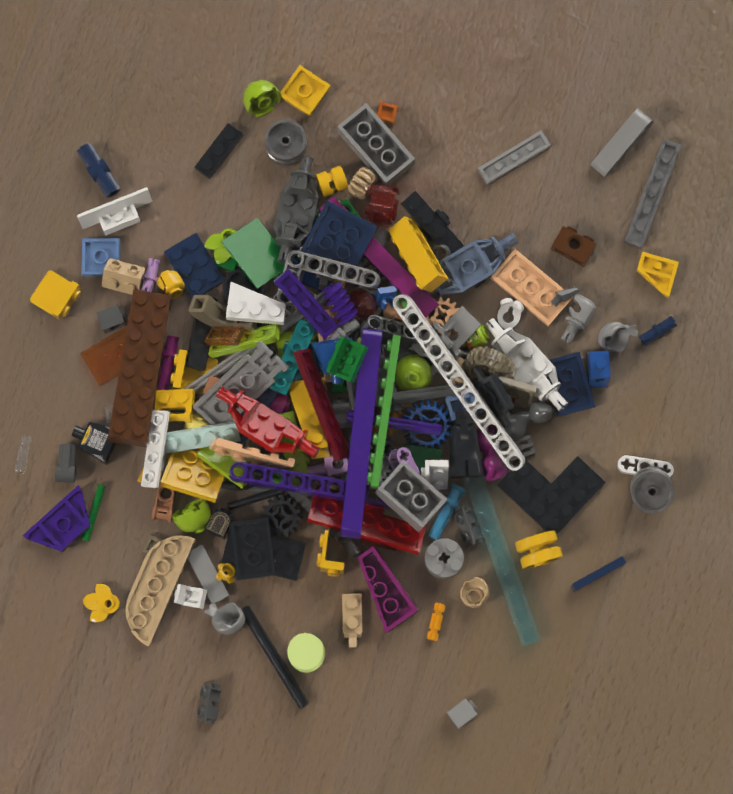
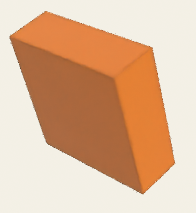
(387, 112)

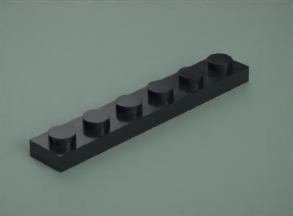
(433, 224)

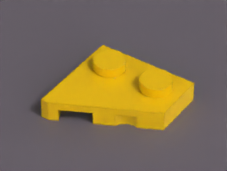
(658, 271)

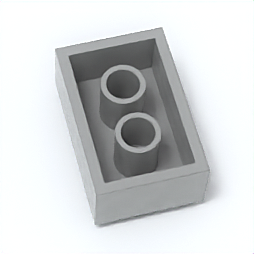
(410, 496)

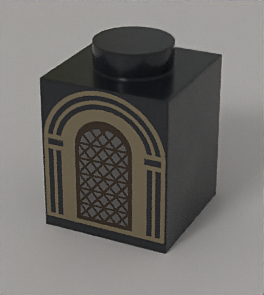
(219, 522)

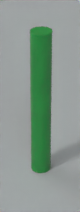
(94, 511)

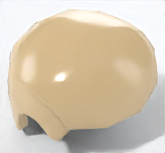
(474, 592)

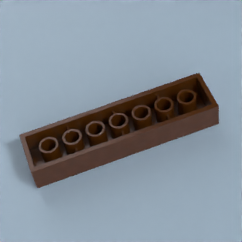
(139, 368)

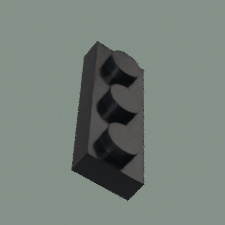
(218, 151)

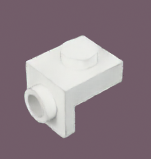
(190, 596)

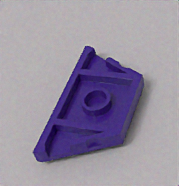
(62, 523)

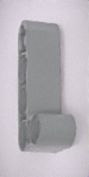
(621, 142)

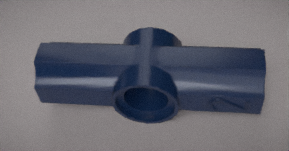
(98, 170)

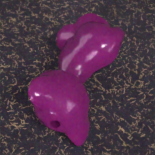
(492, 462)

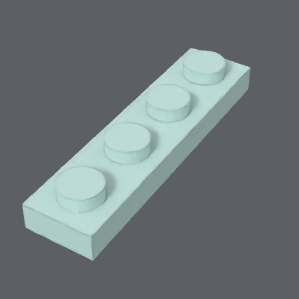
(200, 436)

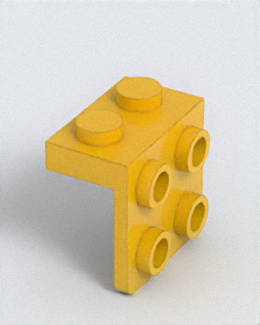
(55, 295)
(184, 376)
(332, 568)

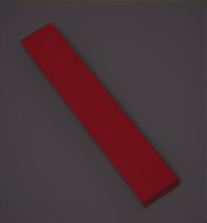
(322, 404)

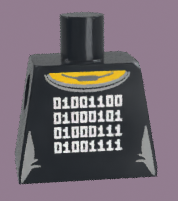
(95, 441)

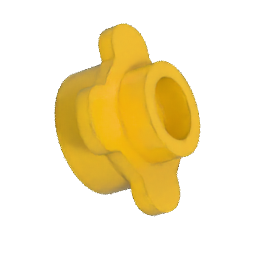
(228, 568)

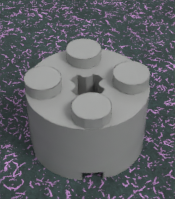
(434, 553)

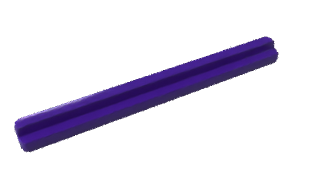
(407, 425)

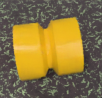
(338, 179)

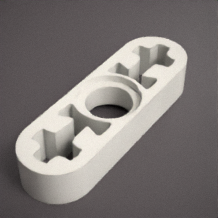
(631, 460)

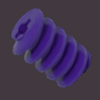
(340, 302)

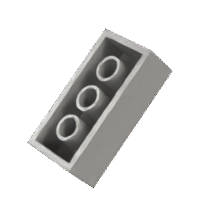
(376, 145)

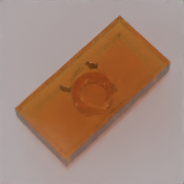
(224, 335)

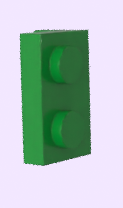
(346, 359)

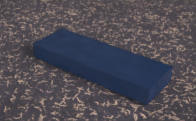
(598, 574)

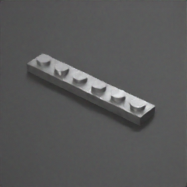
(652, 194)

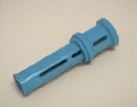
(453, 498)

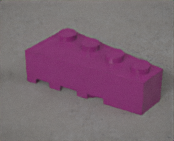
(389, 595)

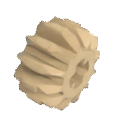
(361, 183)

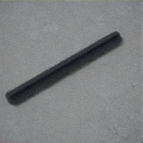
(274, 658)

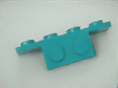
(299, 340)

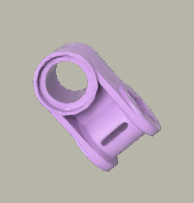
(397, 454)

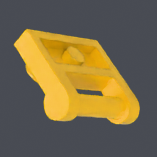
(176, 400)

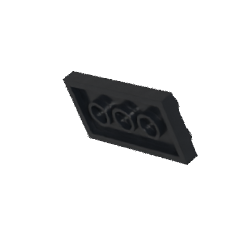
(286, 554)

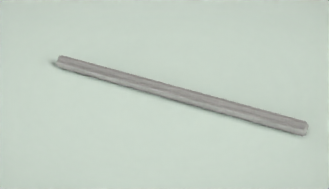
(228, 363)

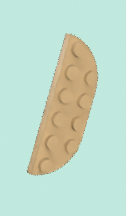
(156, 585)

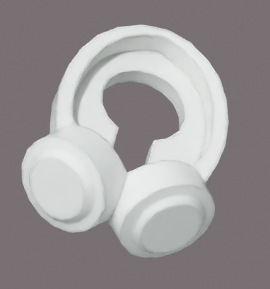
(517, 309)

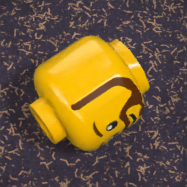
(171, 284)

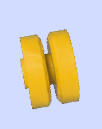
(538, 549)

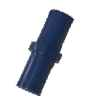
(657, 331)

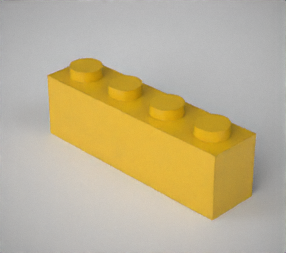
(417, 254)

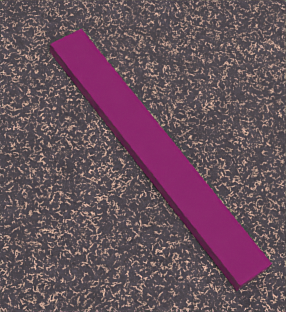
(395, 273)

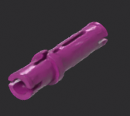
(168, 362)

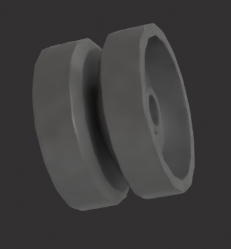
(294, 137)
(662, 493)

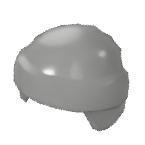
(615, 336)
(227, 619)

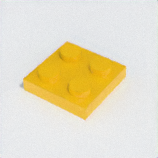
(304, 91)

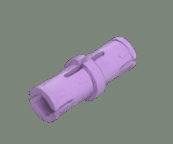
(150, 275)

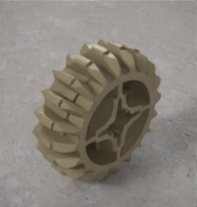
(489, 362)

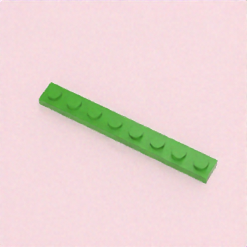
(384, 404)

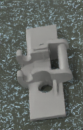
(460, 321)

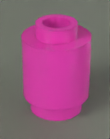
(280, 403)

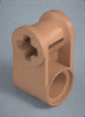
(163, 505)

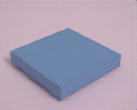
(96, 254)

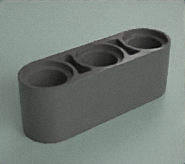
(390, 328)

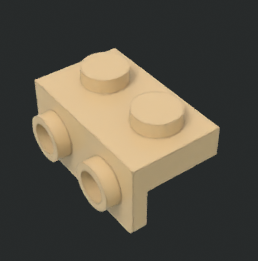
(122, 276)

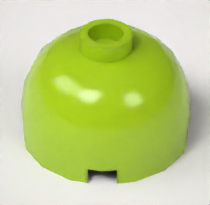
(260, 98)
(413, 373)
(193, 516)

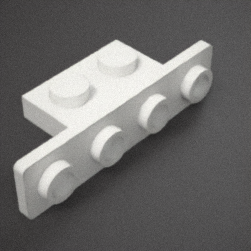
(117, 213)
(155, 455)

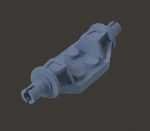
(473, 264)

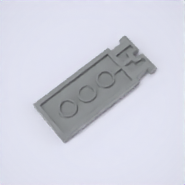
(251, 374)

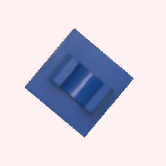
(385, 296)

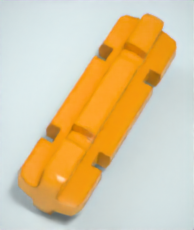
(436, 621)

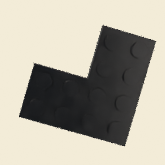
(551, 503)

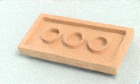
(529, 286)

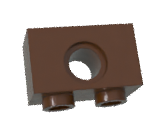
(579, 255)

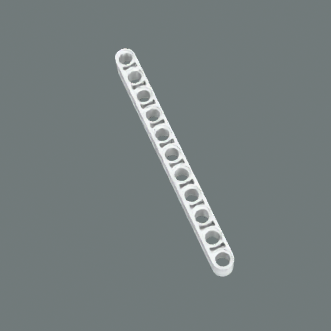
(467, 387)

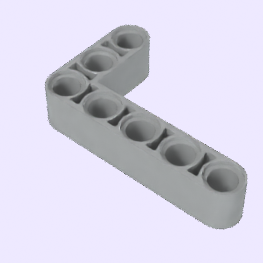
(323, 270)

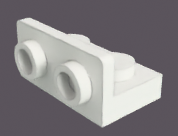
(436, 473)

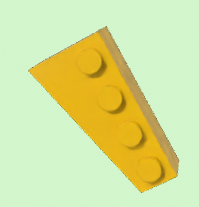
(308, 417)

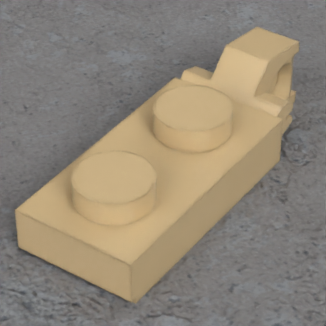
(352, 617)

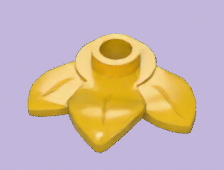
(98, 603)

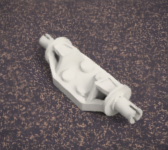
(530, 363)

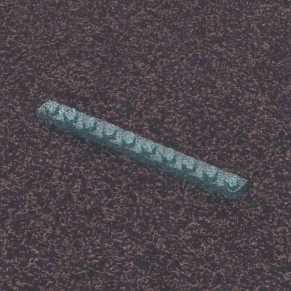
(502, 561)

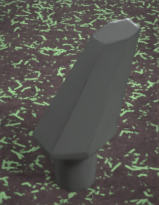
(564, 295)

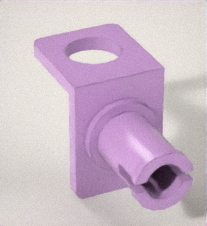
(327, 468)

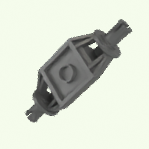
(296, 209)

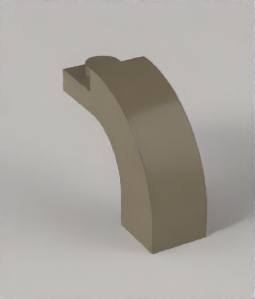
(213, 313)

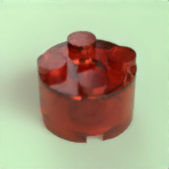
(383, 204)

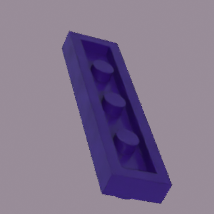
(306, 303)

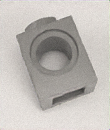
(462, 713)

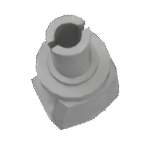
(578, 320)

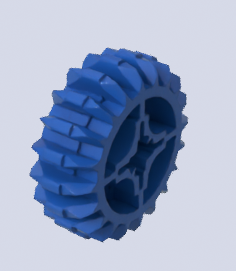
(435, 419)

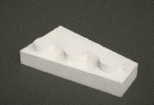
(253, 307)

